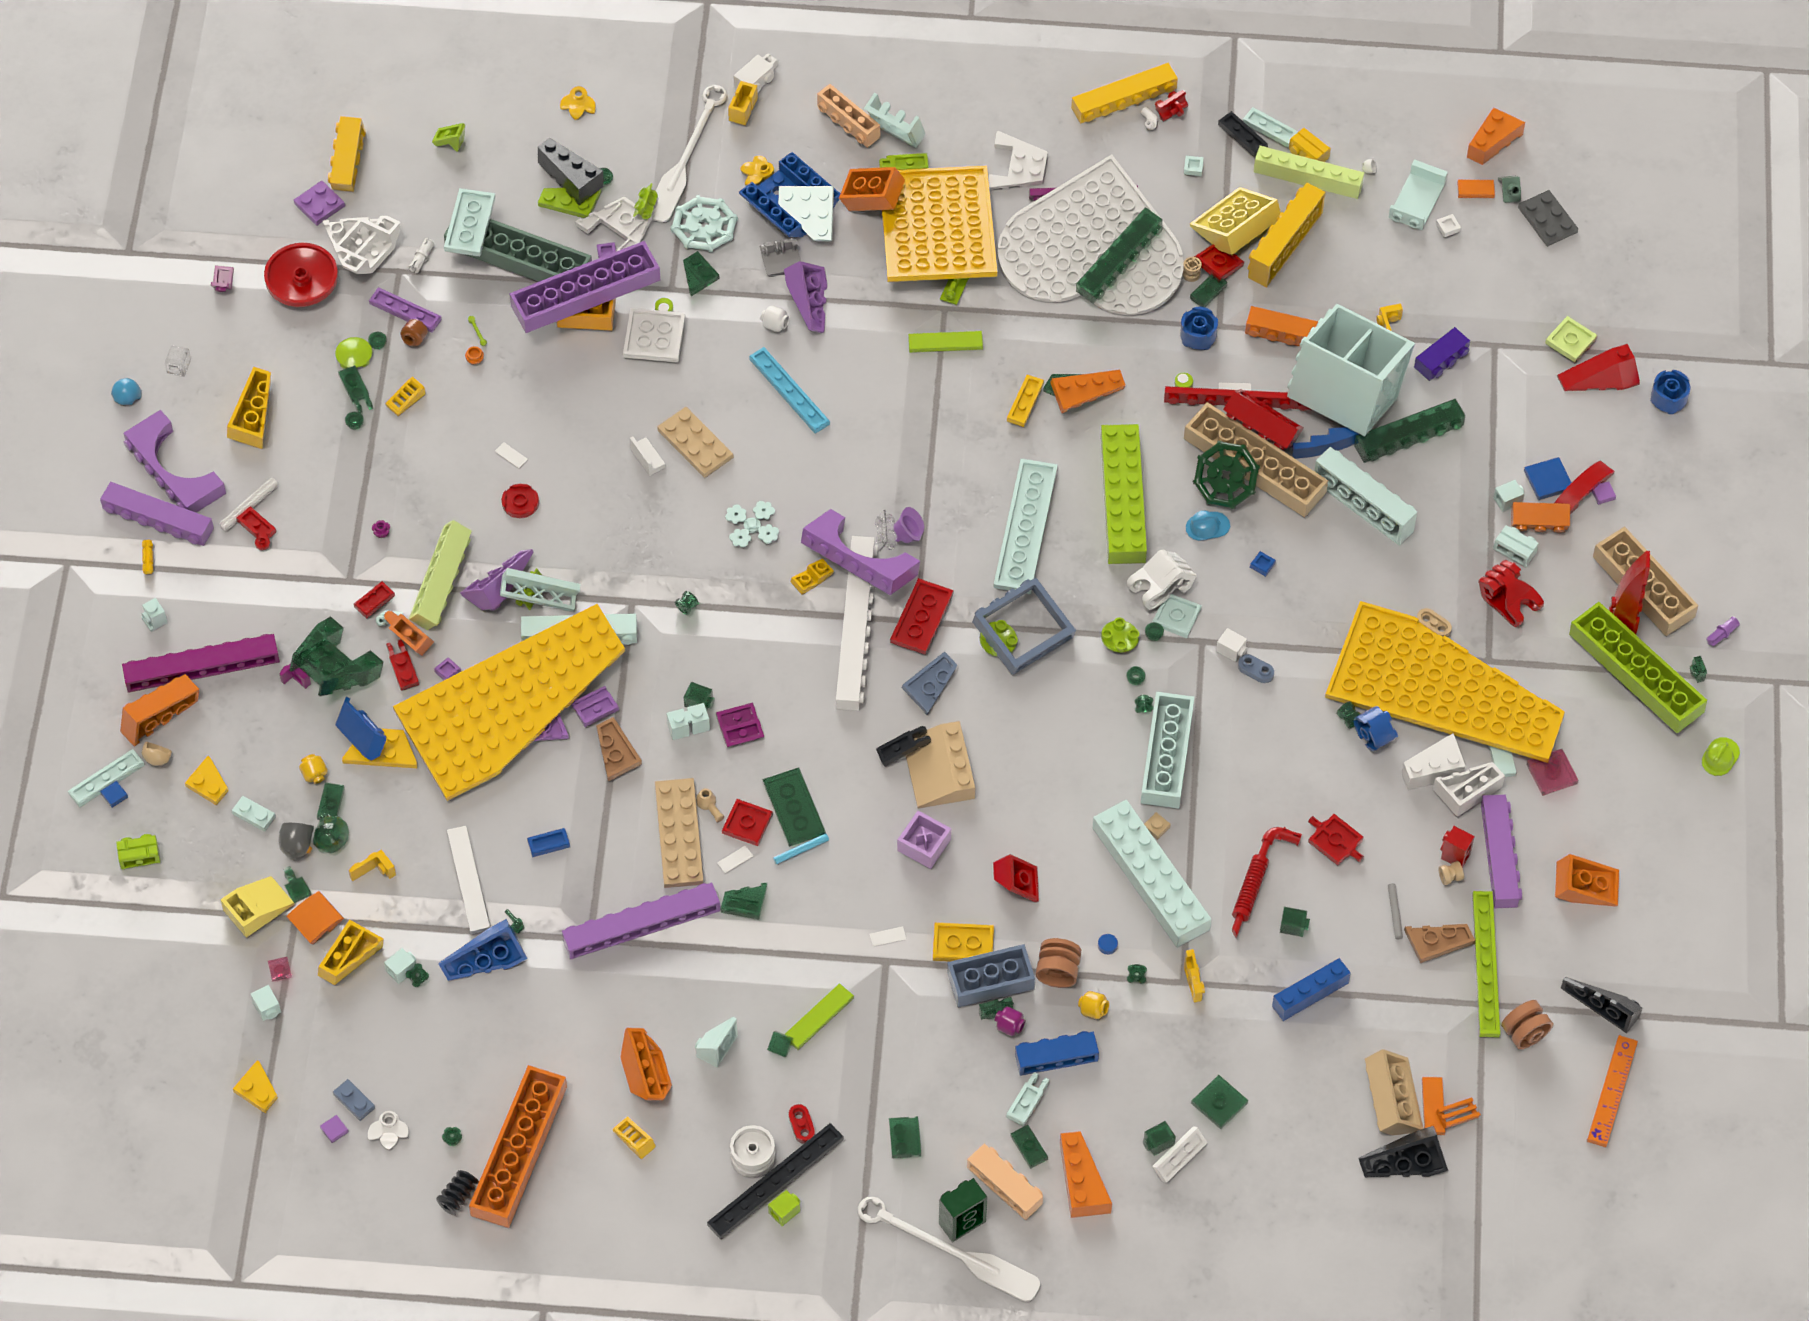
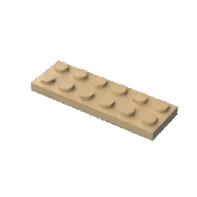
(679, 833)

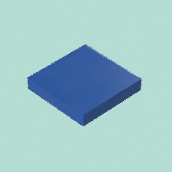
(1547, 478)

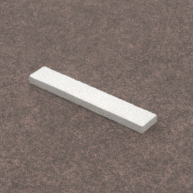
(468, 879)

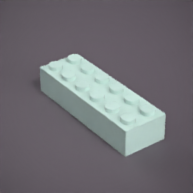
(1366, 496)
(1167, 750)

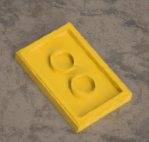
(961, 941)

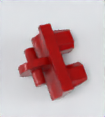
(1173, 105)

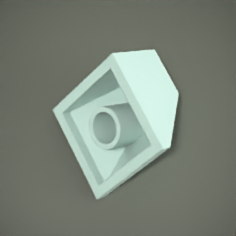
(717, 1042)

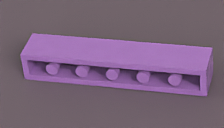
(156, 513)
(1499, 850)

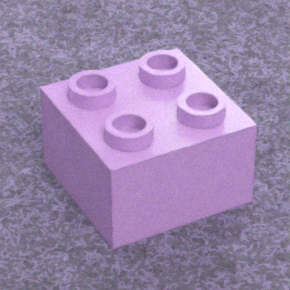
(924, 839)

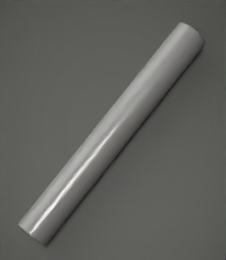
(1395, 911)

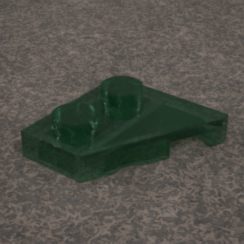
(698, 273)
(745, 902)

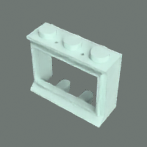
(894, 125)

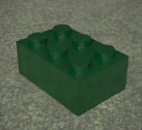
(962, 1209)

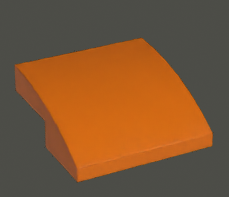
(315, 917)

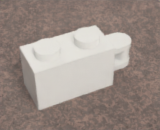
(757, 71)

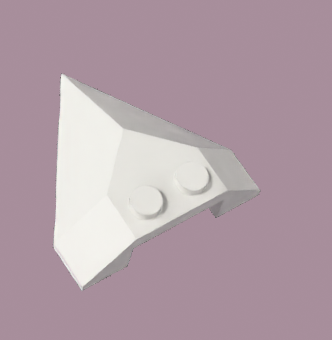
(363, 241)

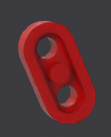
(801, 1125)

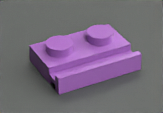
(595, 706)

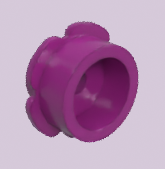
(381, 533)

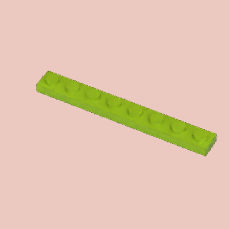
(1486, 964)

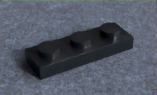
(1242, 133)

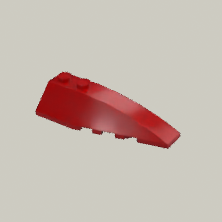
(1630, 593)

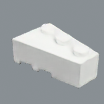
(1434, 762)
(1466, 788)

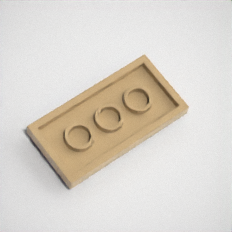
(695, 442)

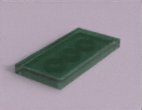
(793, 806)

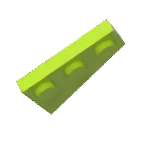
(559, 200)

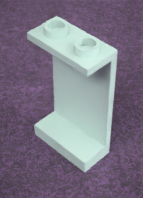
(1418, 195)

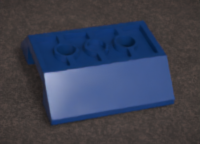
(791, 173)

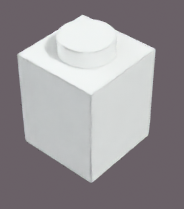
(1231, 645)

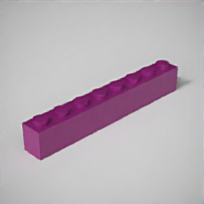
(201, 662)

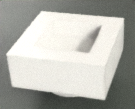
(1448, 225)

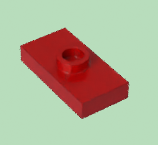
(374, 599)

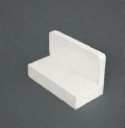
(646, 455)

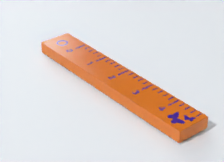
(1612, 1091)

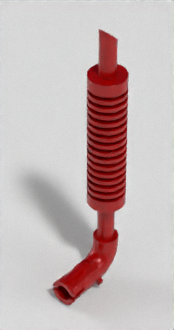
(1256, 873)

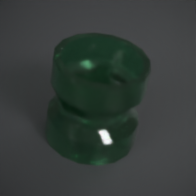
(1348, 713)

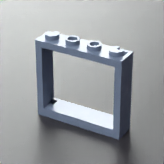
(1012, 664)

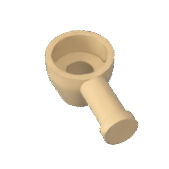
(708, 803)

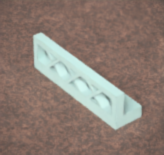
(541, 583)

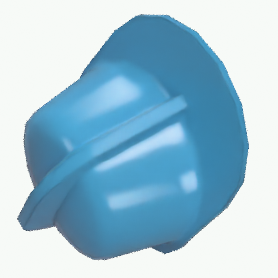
(1207, 525)

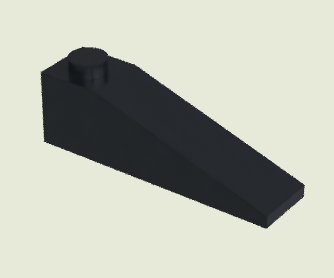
(1610, 1005)

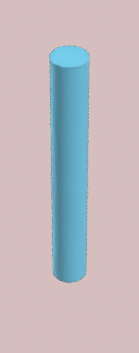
(801, 848)

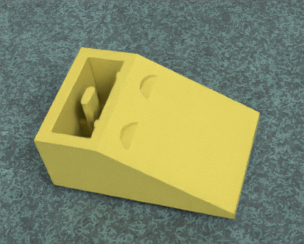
(255, 904)

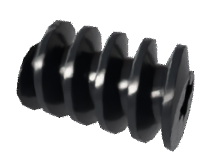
(456, 1190)

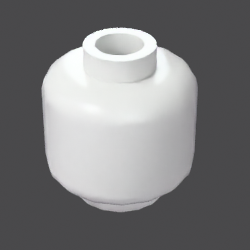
(775, 318)

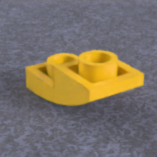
(812, 577)

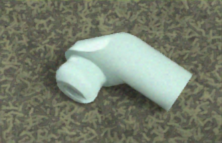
(380, 618)

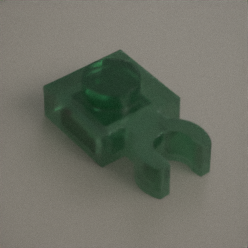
(989, 1009)

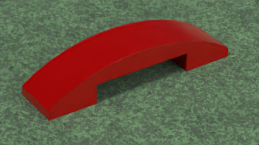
(1584, 484)

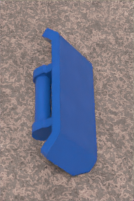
(360, 730)

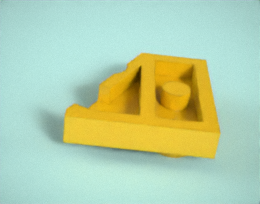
(1192, 974)

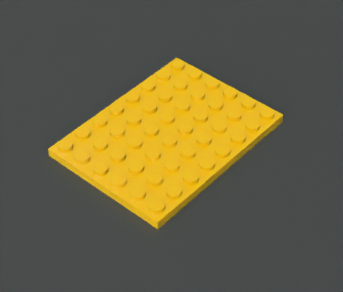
(941, 226)

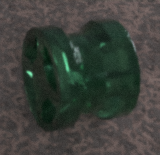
(686, 602)

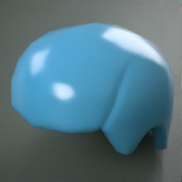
(126, 391)

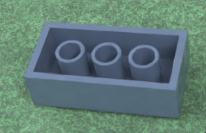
(991, 975)

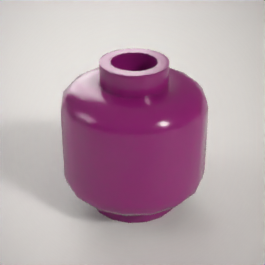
(1010, 1021)

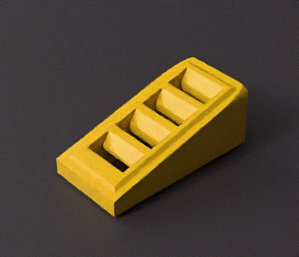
(407, 387)
(641, 1147)

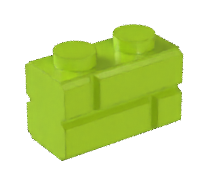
(138, 851)

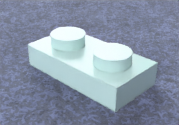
(253, 813)

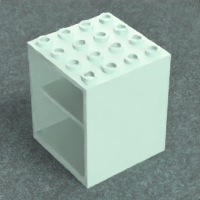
(1350, 369)

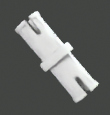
(421, 255)

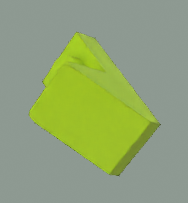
(451, 135)

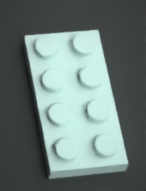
(469, 222)

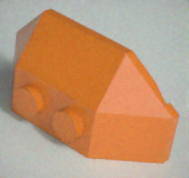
(644, 1065)

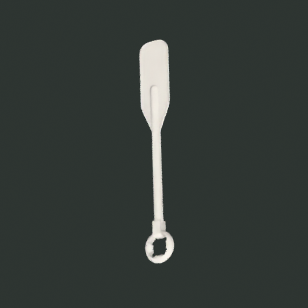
(674, 181)
(983, 1265)

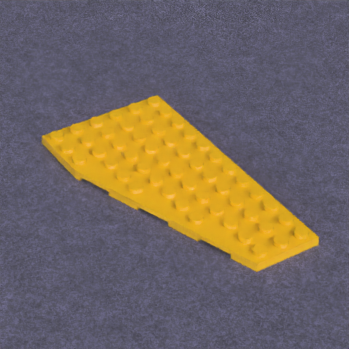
(1438, 685)
(501, 705)

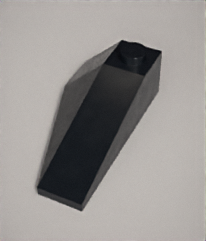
(1410, 1155)

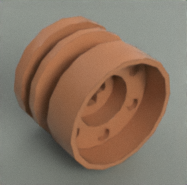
(1058, 962)

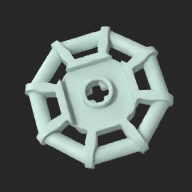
(699, 215)

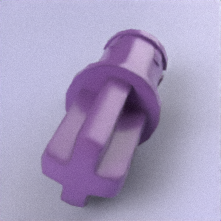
(1723, 631)

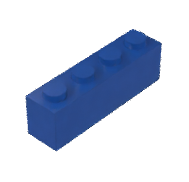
(1311, 989)
(1056, 1053)

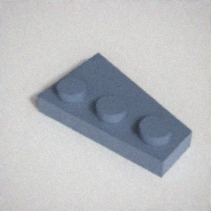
(930, 681)

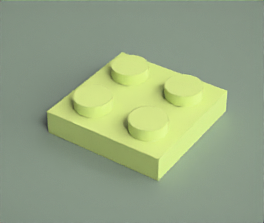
(1571, 339)

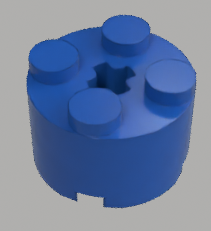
(1198, 328)
(1670, 391)
(1375, 728)

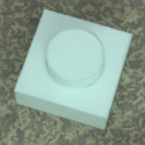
(1193, 165)

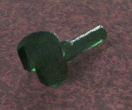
(517, 924)

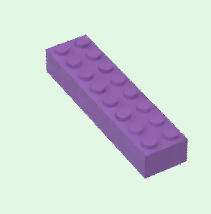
(585, 287)

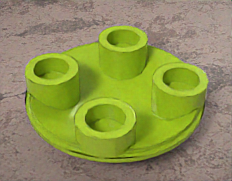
(353, 352)
(1004, 632)
(1120, 635)

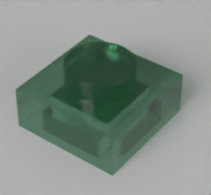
(1698, 669)

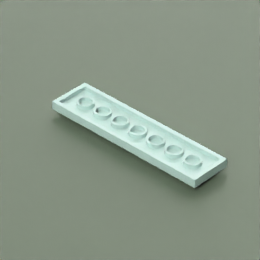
(1025, 524)

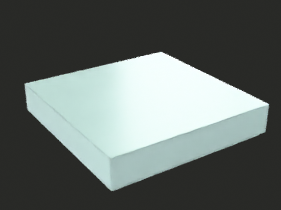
(1177, 615)

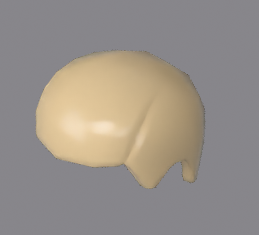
(155, 754)

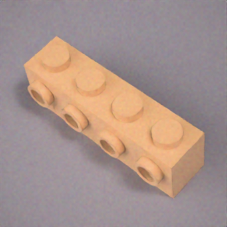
(848, 115)
(1005, 1181)

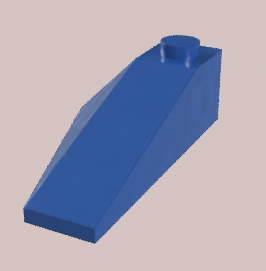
(489, 951)

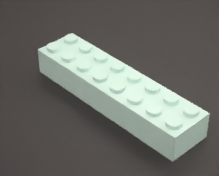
(1151, 873)

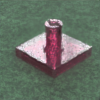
(1552, 775)

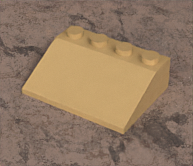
(941, 768)

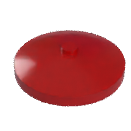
(301, 274)

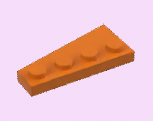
(1078, 389)

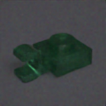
(296, 887)

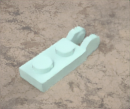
(1027, 1100)

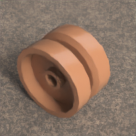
(1527, 1024)

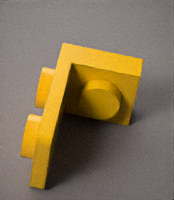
(1389, 314)
(375, 859)

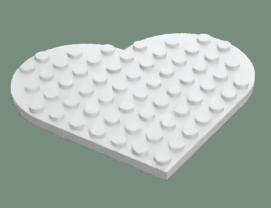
(1070, 228)

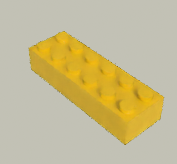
(1286, 234)

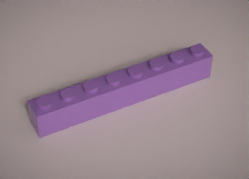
(641, 920)

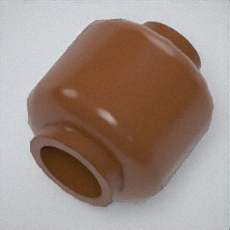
(413, 332)

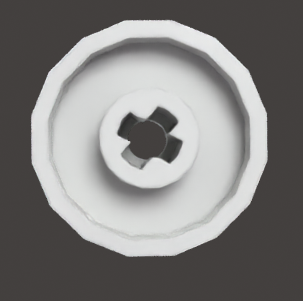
(752, 1151)

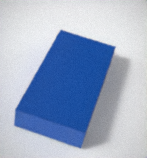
(548, 842)

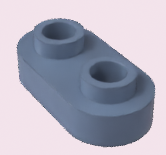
(1255, 668)

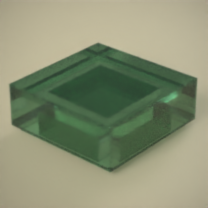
(780, 1043)

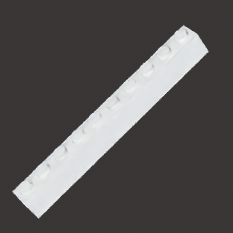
(855, 632)

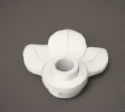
(390, 1132)

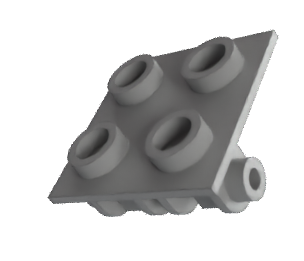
(779, 255)

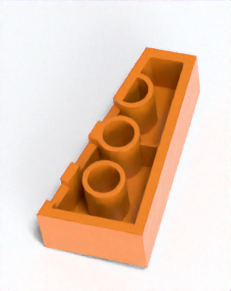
(1083, 1182)

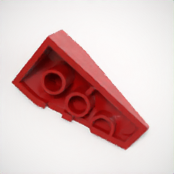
(1609, 369)

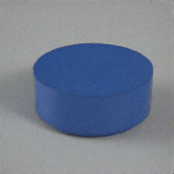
(1107, 944)

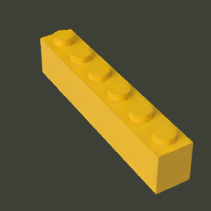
(1124, 93)

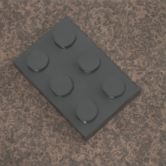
(1548, 218)

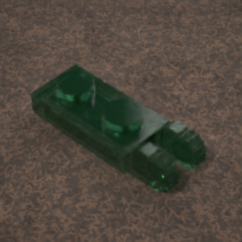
(355, 387)

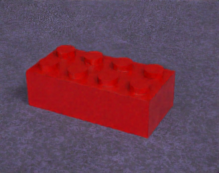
(1263, 419)

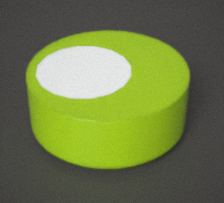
(664, 304)
(1184, 380)

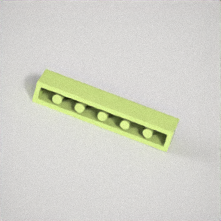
(1304, 170)
(440, 575)

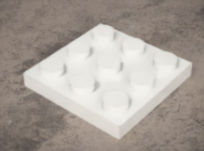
(654, 335)

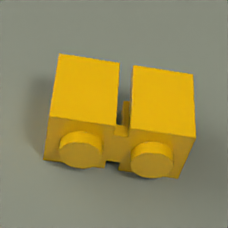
(743, 103)

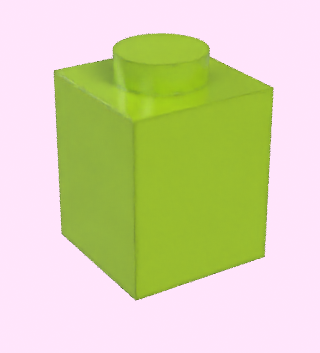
(784, 1207)

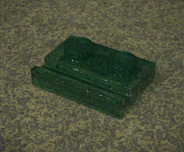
(904, 1137)

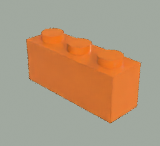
(1540, 516)

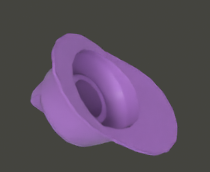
(909, 526)

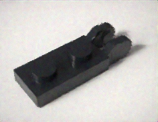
(903, 745)

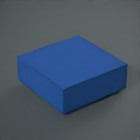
(1262, 563)
(114, 794)

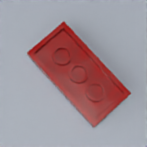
(921, 616)

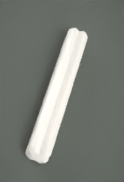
(251, 501)

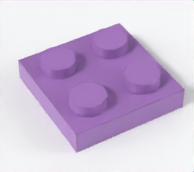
(319, 202)

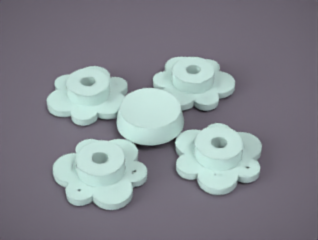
(752, 524)

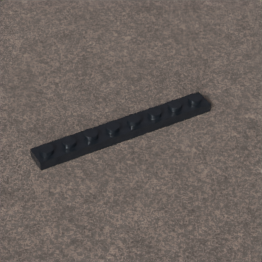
(775, 1181)

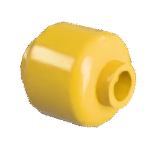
(313, 768)
(1093, 1005)

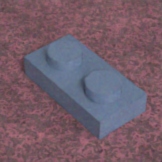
(353, 1099)

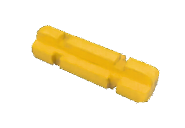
(147, 556)

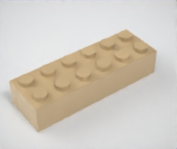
(1664, 598)

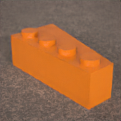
(157, 708)

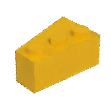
(348, 952)

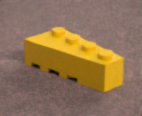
(347, 154)

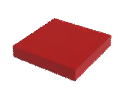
(1219, 262)
(747, 822)

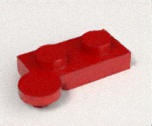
(257, 526)

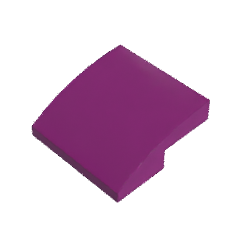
(739, 724)

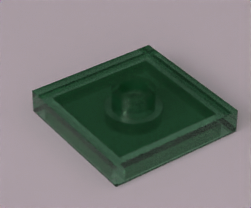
(1219, 1101)

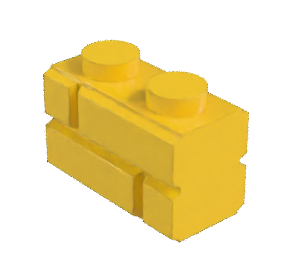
(1309, 146)

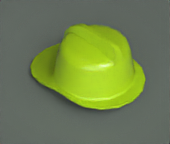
(1720, 756)

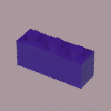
(1442, 354)

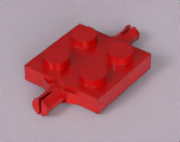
(1335, 839)

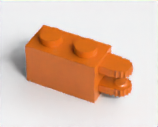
(408, 632)

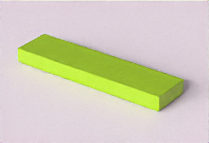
(945, 341)
(819, 1015)

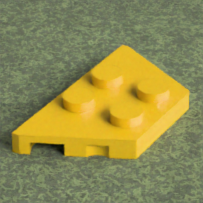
(394, 753)

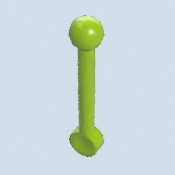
(471, 319)

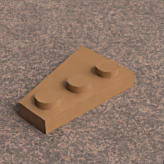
(616, 749)
(1437, 941)

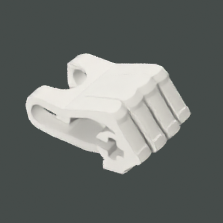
(1161, 577)

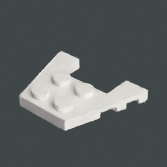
(1026, 164)
(620, 219)

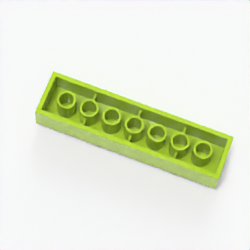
(1123, 494)
(1638, 667)

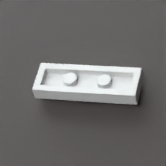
(1179, 1154)

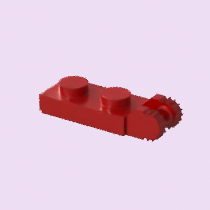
(402, 666)

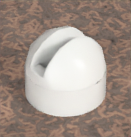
(1369, 166)

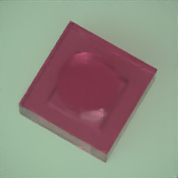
(279, 969)

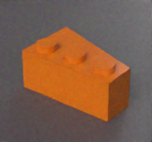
(1493, 135)

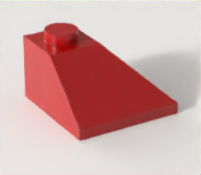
(1017, 876)

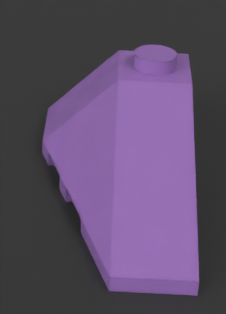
(807, 288)
(486, 593)

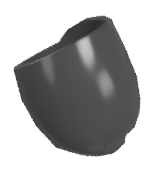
(295, 839)

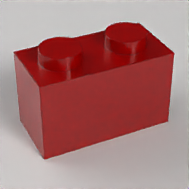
(1457, 846)

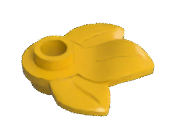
(579, 104)
(757, 170)

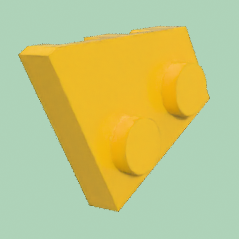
(207, 782)
(256, 1088)

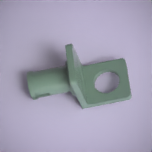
(1511, 188)

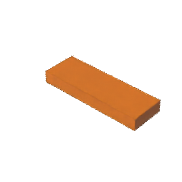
(1432, 1100)

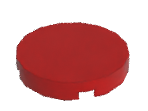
(520, 501)

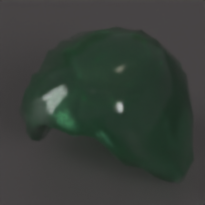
(330, 834)

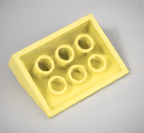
(1237, 219)

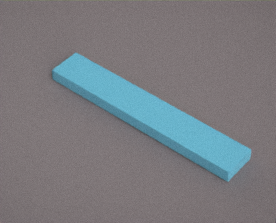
(789, 390)

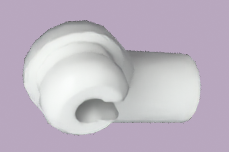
(1152, 119)

